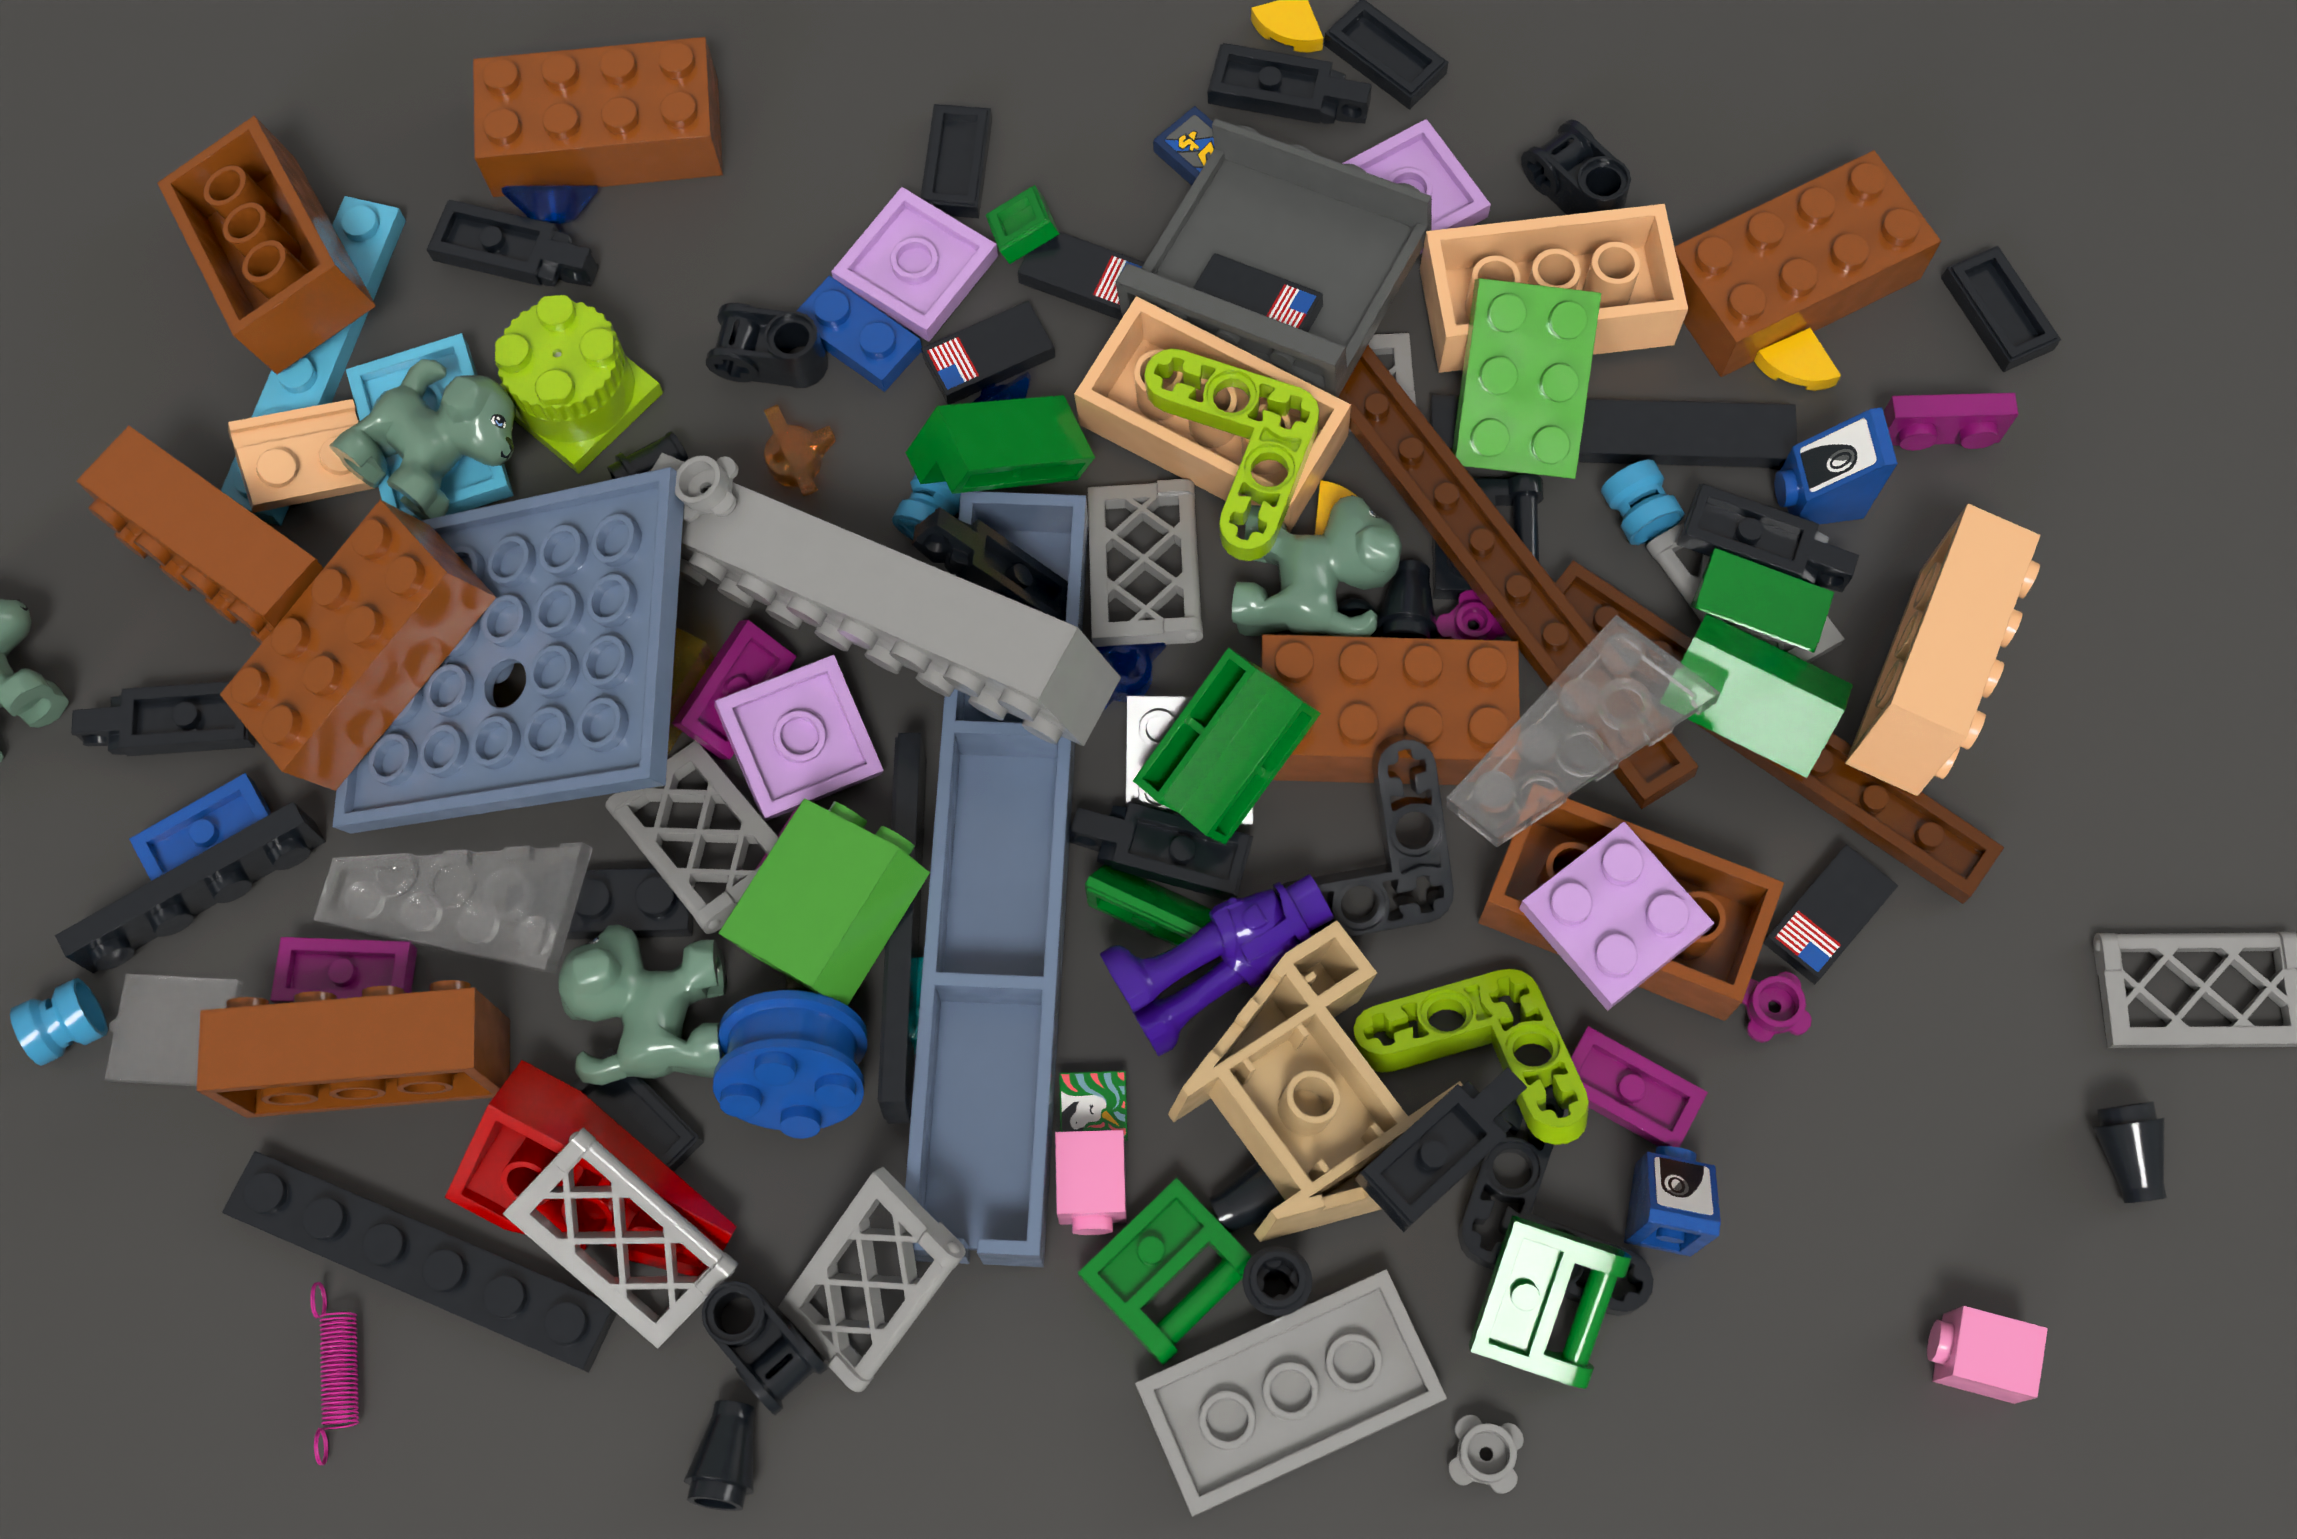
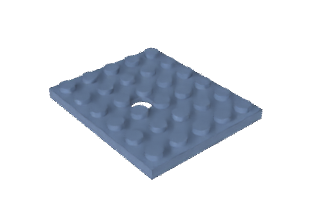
(591, 617)

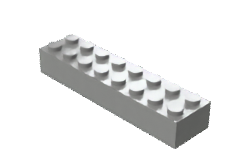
(901, 613)

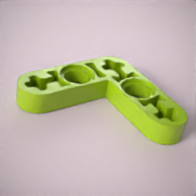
(1266, 437)
(1484, 1023)

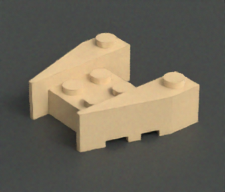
(1302, 1086)

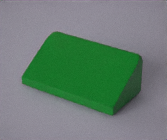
(1763, 600)
(1145, 905)

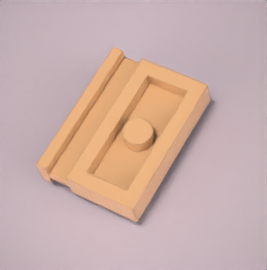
(289, 456)

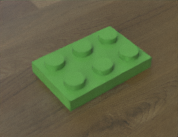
(1525, 378)

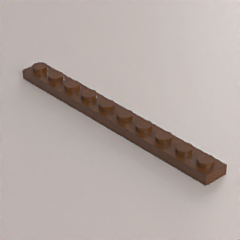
(1488, 553)

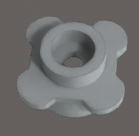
(699, 474)
(1503, 1443)

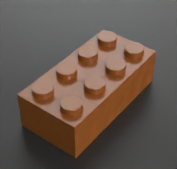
(598, 116)
(265, 245)
(1802, 261)
(197, 533)
(357, 646)
(1442, 691)
(1739, 901)
(353, 1050)

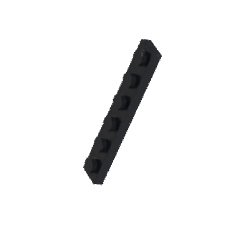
(421, 1261)

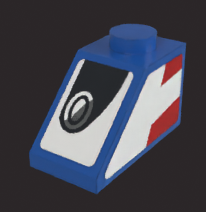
(1838, 470)
(1673, 1202)

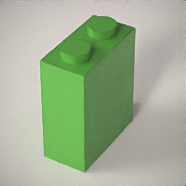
(826, 899)

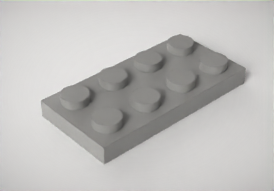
(1290, 1392)

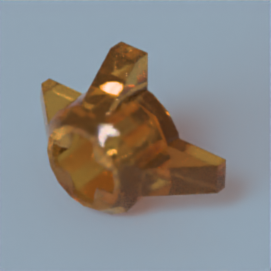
(799, 447)

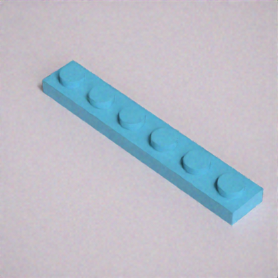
(369, 237)

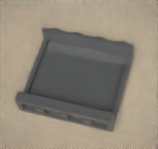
(1298, 221)

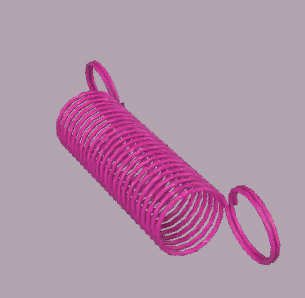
(340, 1360)

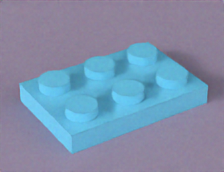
(469, 481)

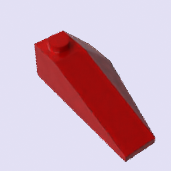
(530, 1126)

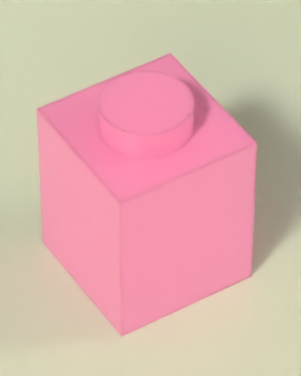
(1091, 1180)
(1987, 1354)

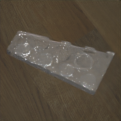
(1579, 730)
(477, 904)

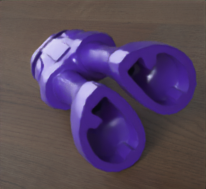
(1244, 931)

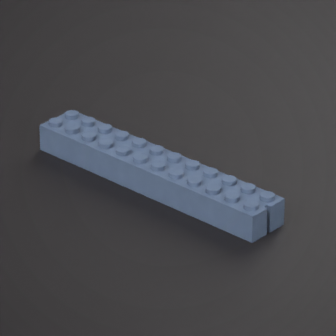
(996, 941)

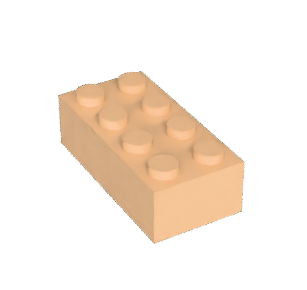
(1610, 252)
(1117, 407)
(1946, 652)

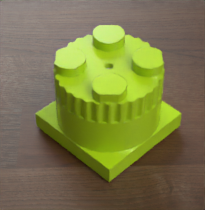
(571, 379)

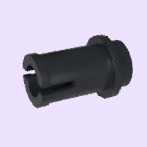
(646, 457)

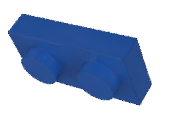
(860, 333)
(200, 826)

